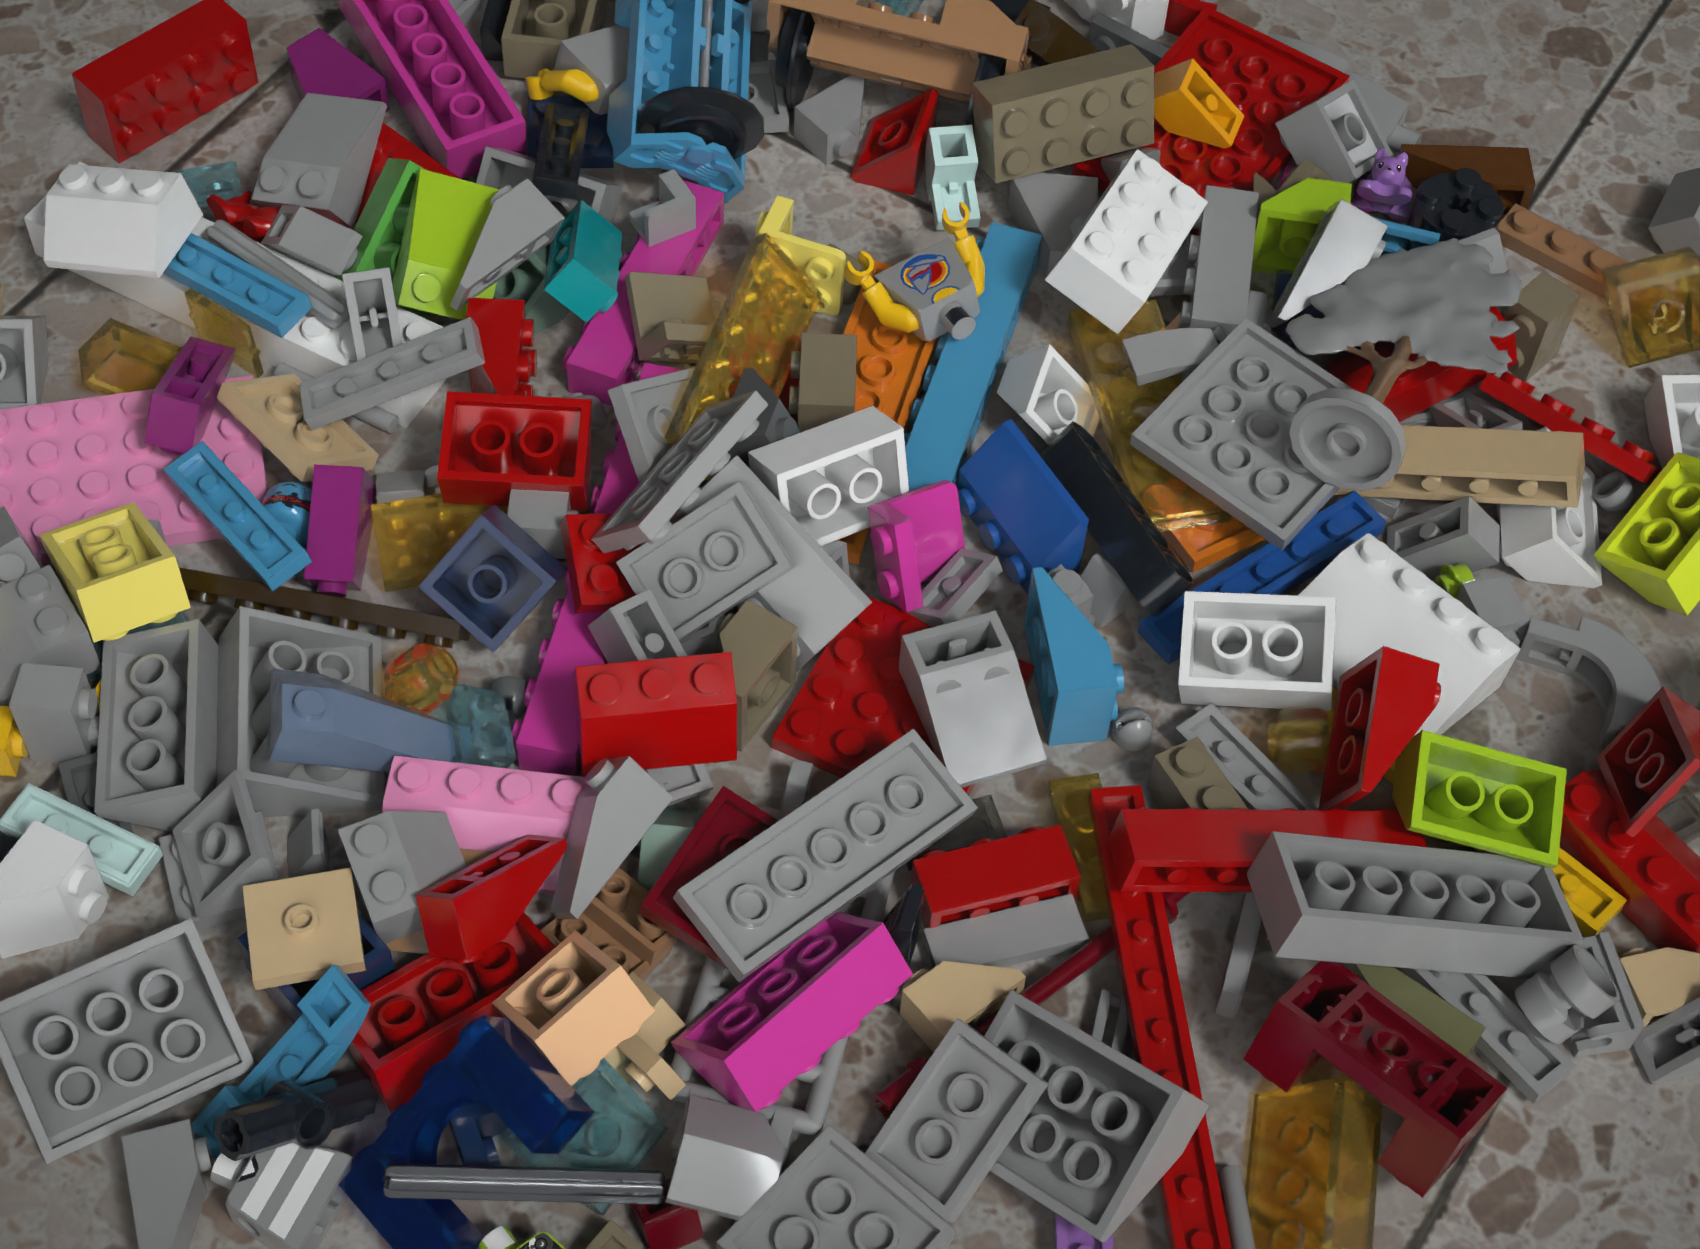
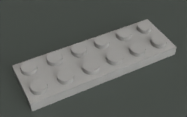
(824, 854)

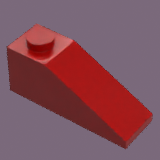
(486, 899)

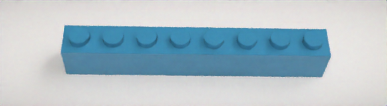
(969, 367)

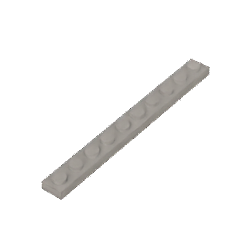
(1509, 1036)

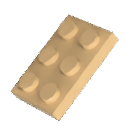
(275, 416)

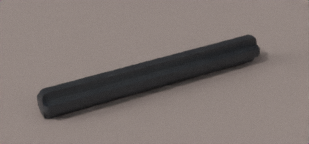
(523, 1183)

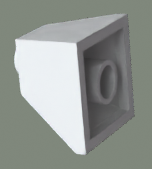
(1047, 393)

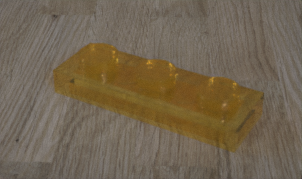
(1072, 811)

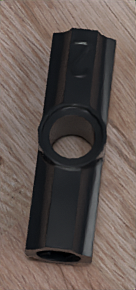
(295, 1115)

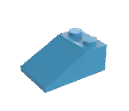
(1071, 664)

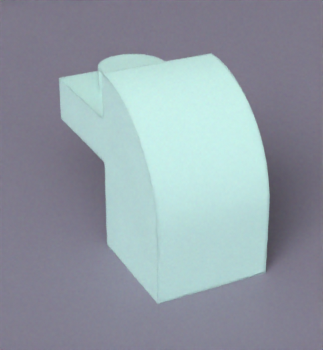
(951, 173)

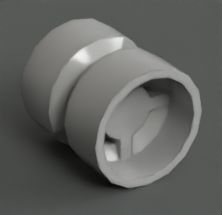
(1572, 990)

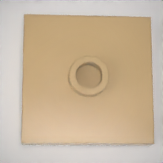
(303, 928)

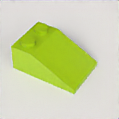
(439, 241)

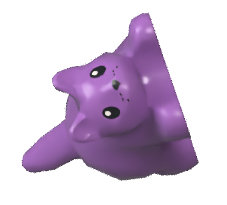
(1385, 187)

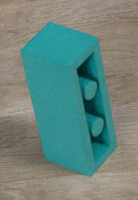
(584, 262)

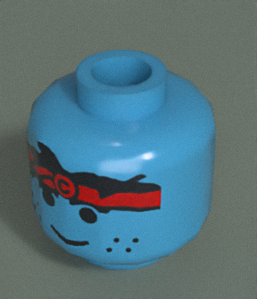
(291, 508)

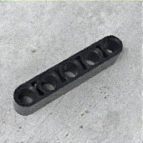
(1117, 520)

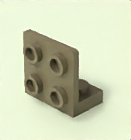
(669, 316)

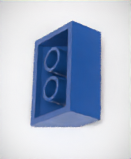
(1021, 506)

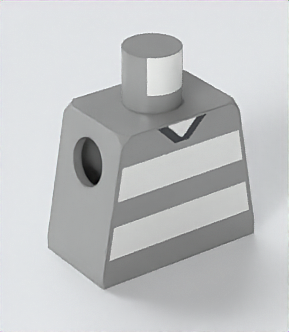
(284, 1194)

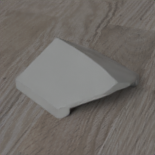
(723, 1159)

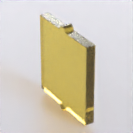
(224, 328)

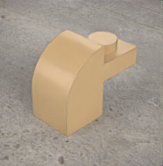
(639, 1055)

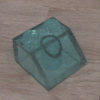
(612, 1138)

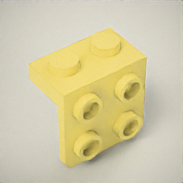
(818, 262)

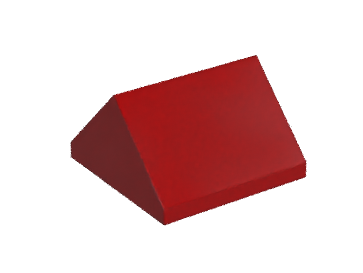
(896, 145)

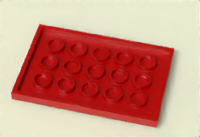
(1260, 79)

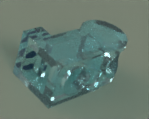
(480, 727)

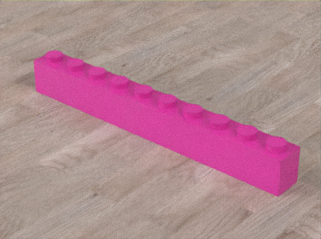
(549, 733)

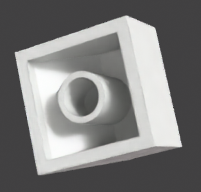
(47, 891)

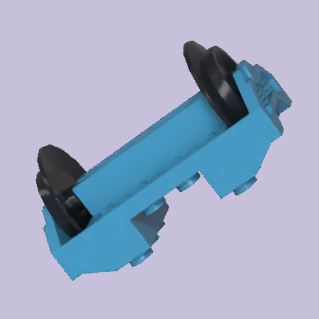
(686, 91)

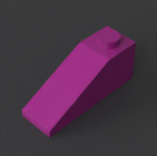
(187, 396)

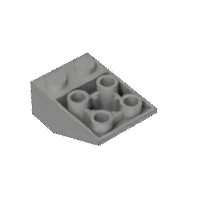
(971, 698)

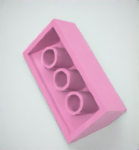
(487, 803)

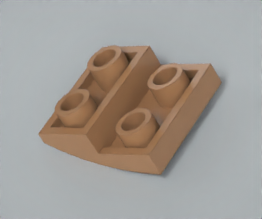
(617, 927)

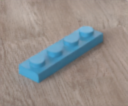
(238, 286)
(237, 516)

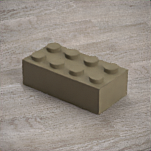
(539, 26)
(1063, 113)

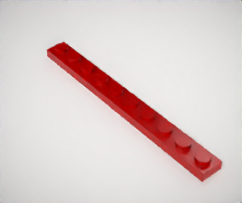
(1160, 1030)

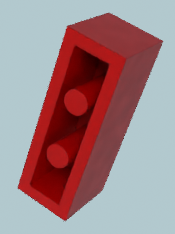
(995, 875)

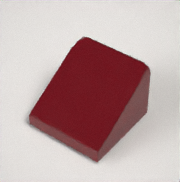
(667, 1224)

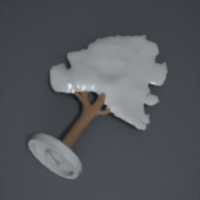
(1424, 303)

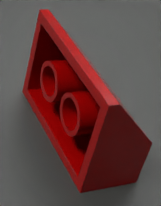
(514, 444)
(657, 711)

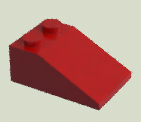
(1373, 721)
(1651, 758)

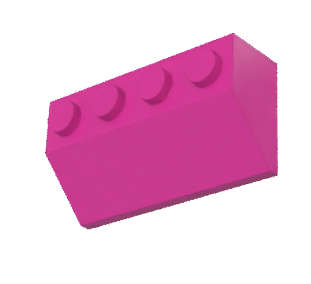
(794, 1010)

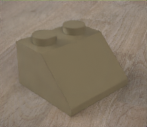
(762, 664)

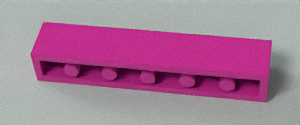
(608, 346)

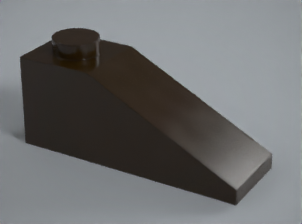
(1051, 37)

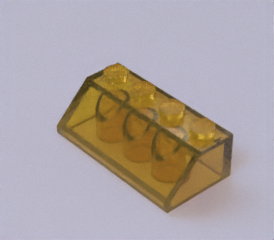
(1314, 1166)

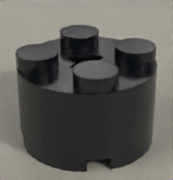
(1456, 205)

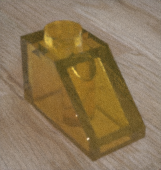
(124, 359)

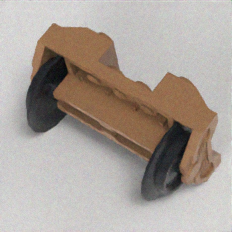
(892, 49)

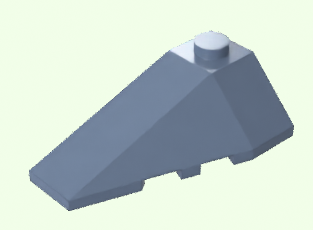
(347, 727)

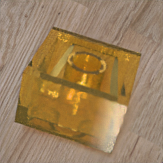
(1655, 305)

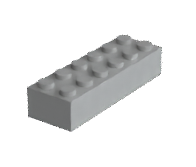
(1409, 906)

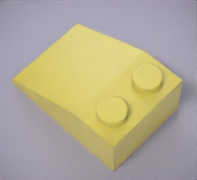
(116, 572)

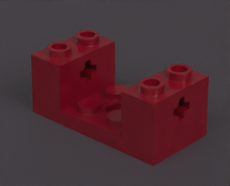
(1426, 1081)

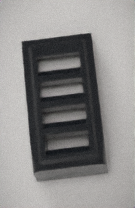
(905, 920)

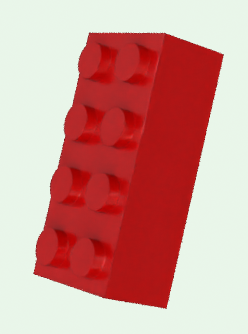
(165, 78)

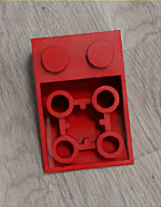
(505, 347)

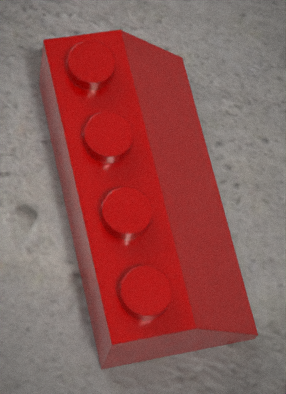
(1418, 387)
(1651, 870)
(427, 1005)

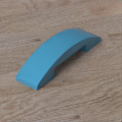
(303, 1055)

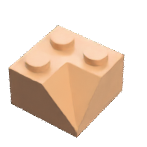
(575, 1006)

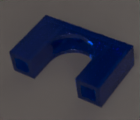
(488, 1066)

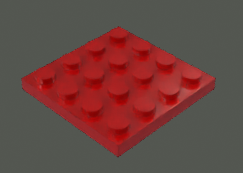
(857, 696)

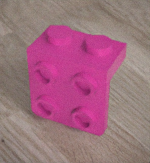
(914, 540)

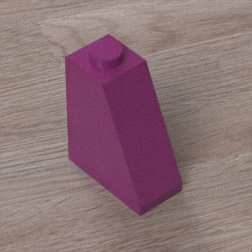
(328, 68)
(339, 528)

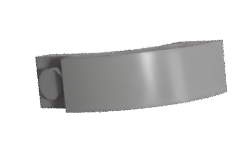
(1601, 661)

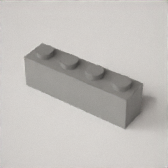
(1222, 260)

